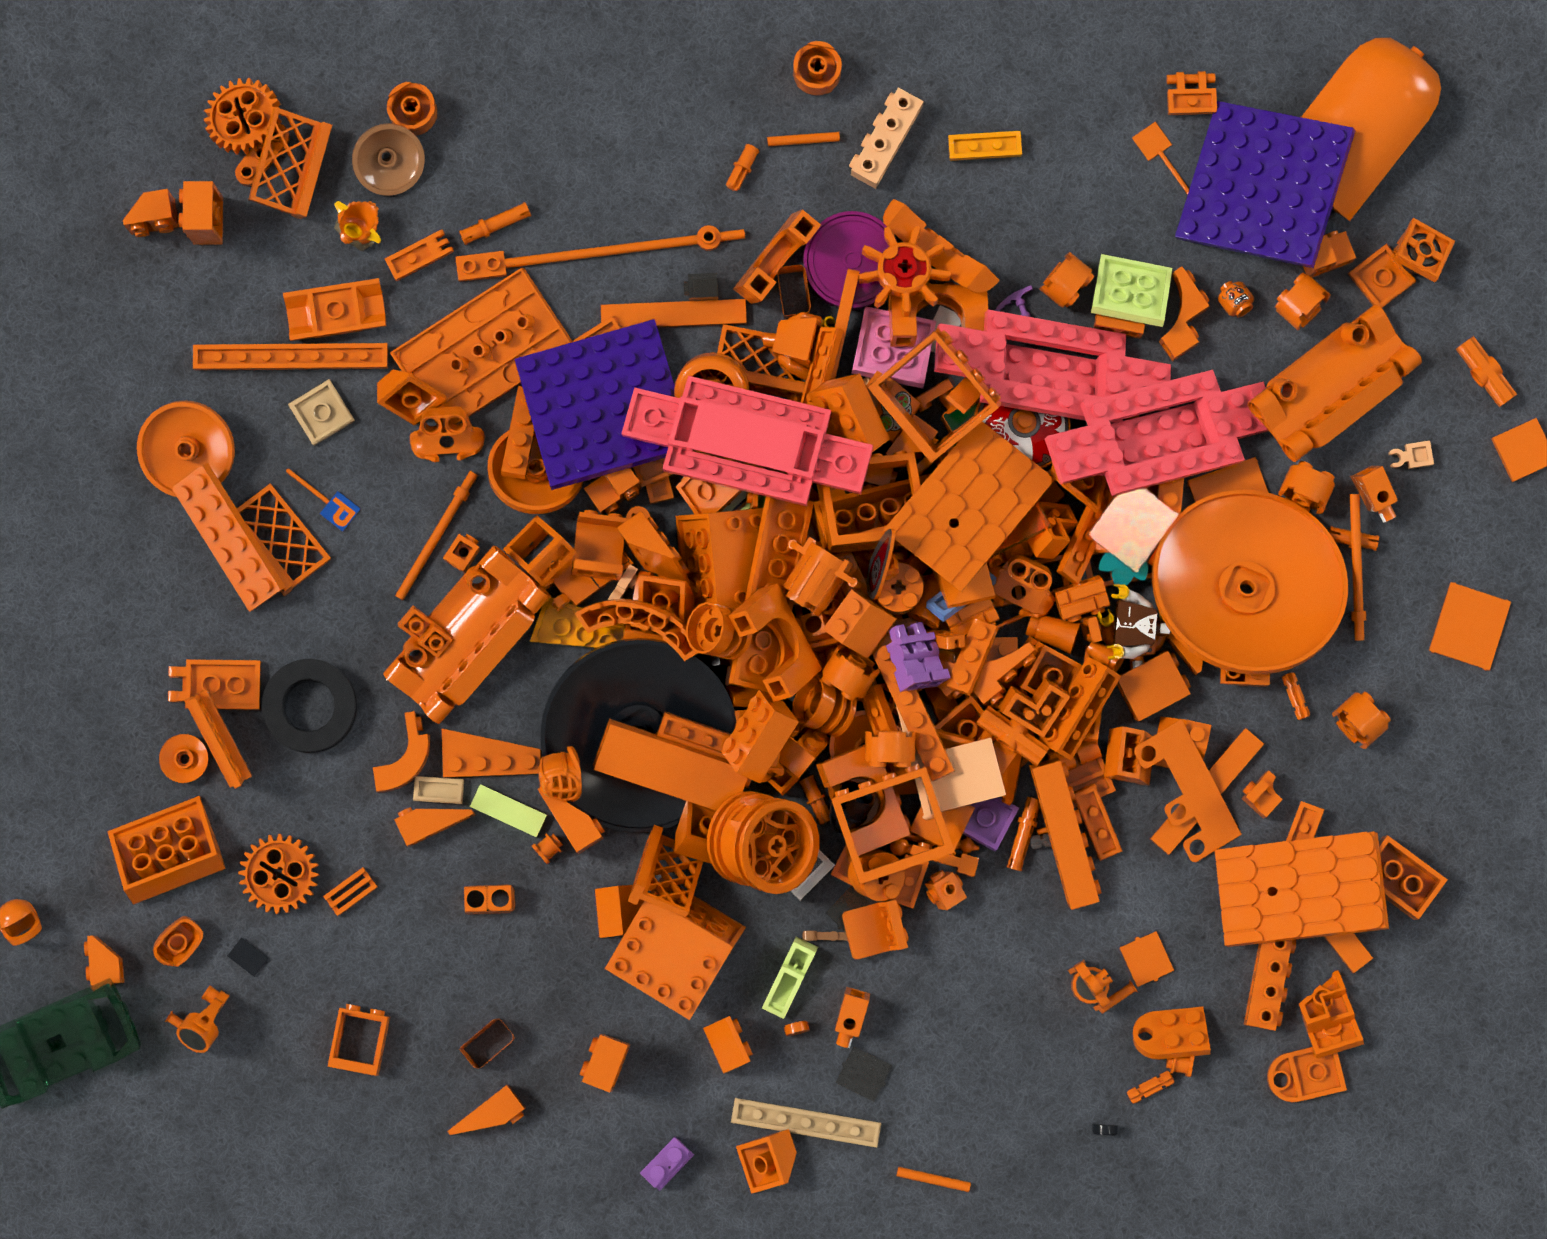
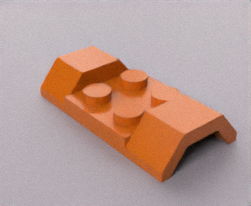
(335, 309)

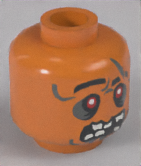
(1236, 298)

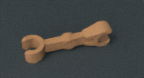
(814, 936)

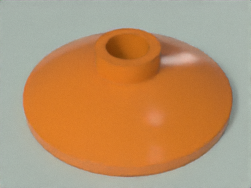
(171, 756)

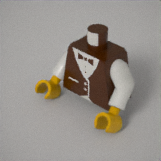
(1134, 625)

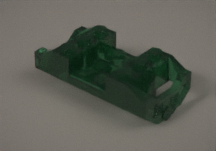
(83, 1043)

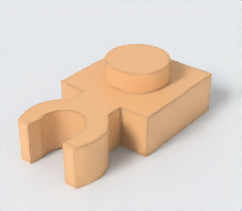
(1415, 454)
(627, 581)

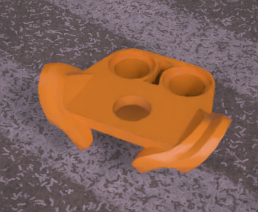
(426, 440)
(1038, 597)

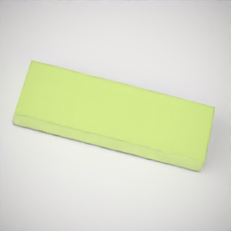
(508, 810)

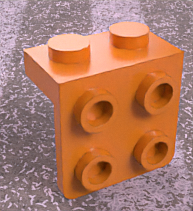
(875, 929)

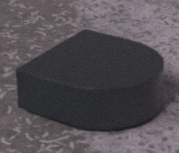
(1103, 1129)

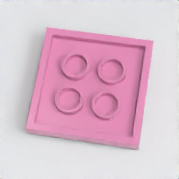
(875, 353)

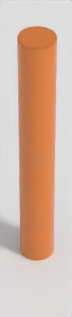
(803, 139)
(933, 1179)

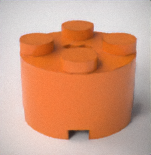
(830, 65)
(420, 98)
(1066, 280)
(1302, 301)
(1307, 487)
(909, 598)
(849, 673)
(1361, 719)
(889, 747)
(882, 888)

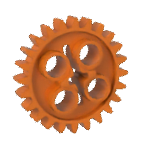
(222, 125)
(267, 892)

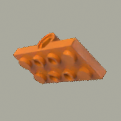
(1085, 769)

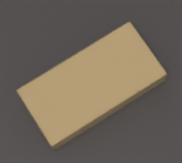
(438, 790)

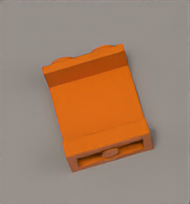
(598, 546)

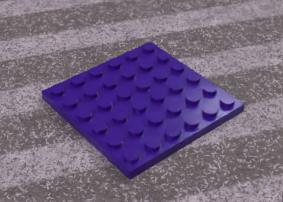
(1265, 184)
(583, 396)

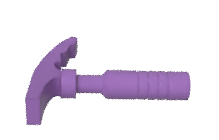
(1016, 296)

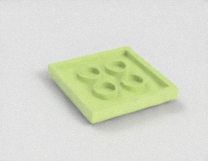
(1131, 290)

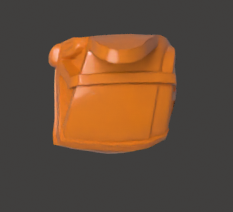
(561, 775)

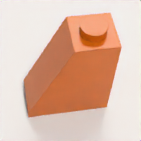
(1010, 767)

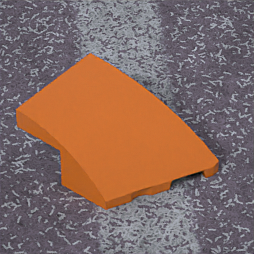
(1330, 1018)

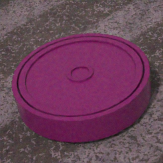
(839, 247)

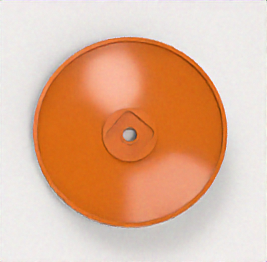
(1256, 542)

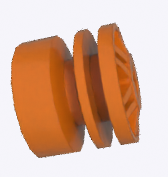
(713, 634)
(823, 708)

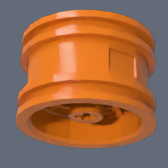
(763, 842)

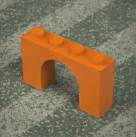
(759, 277)
(966, 304)
(797, 658)
(889, 822)

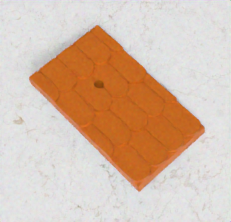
(469, 344)
(983, 487)
(1301, 889)

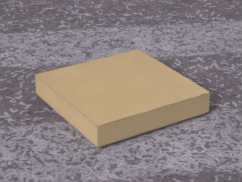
(321, 412)

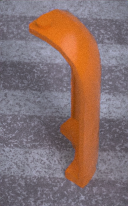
(1387, 100)

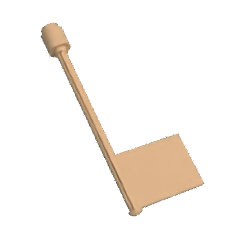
(974, 779)

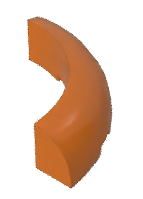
(963, 268)
(638, 615)

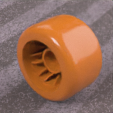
(714, 368)

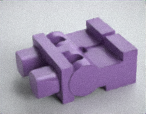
(915, 658)

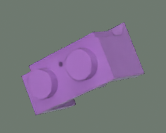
(667, 1163)

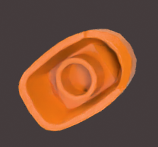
(178, 942)

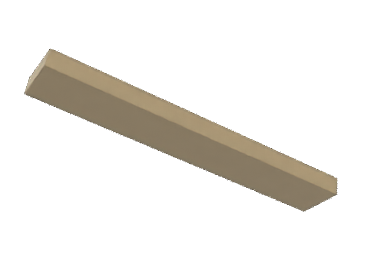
(806, 1122)

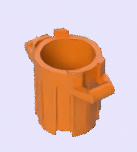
(817, 576)

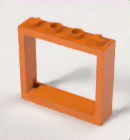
(904, 419)
(867, 540)
(888, 781)

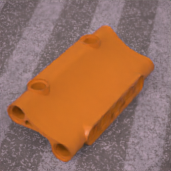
(1334, 383)
(484, 626)

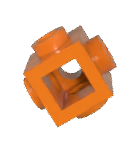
(945, 889)

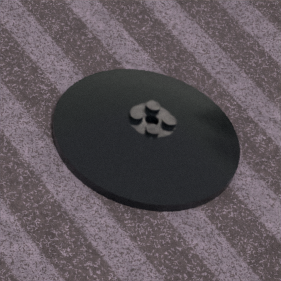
(633, 685)

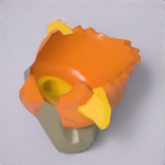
(357, 224)

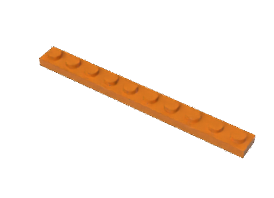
(908, 702)

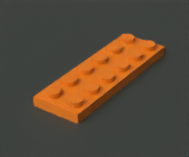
(228, 537)

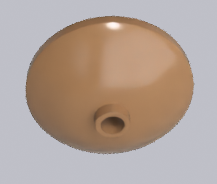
(392, 174)

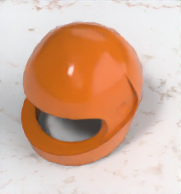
(17, 917)

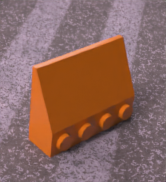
(165, 850)

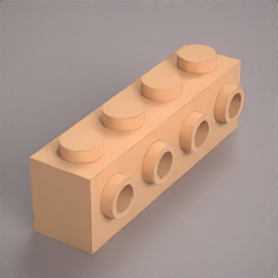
(886, 138)

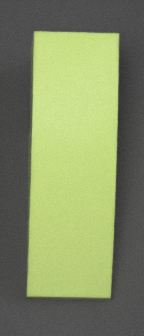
(790, 977)

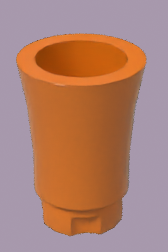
(920, 612)
(1054, 632)

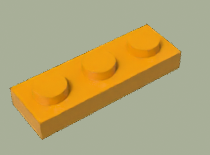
(985, 145)

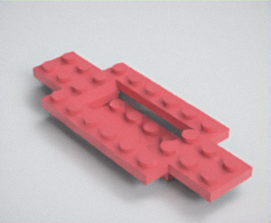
(1047, 379)
(750, 430)
(1159, 444)

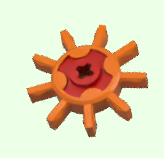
(917, 267)

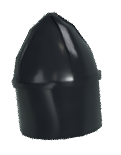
(854, 810)

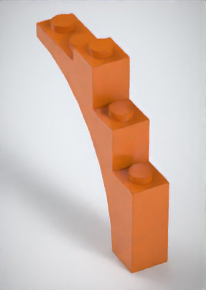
(993, 673)

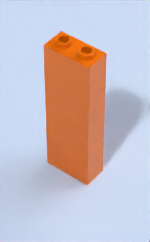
(667, 766)

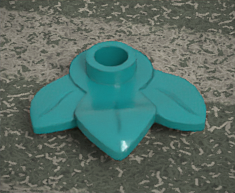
(1121, 573)

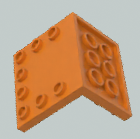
(719, 553)
(675, 954)

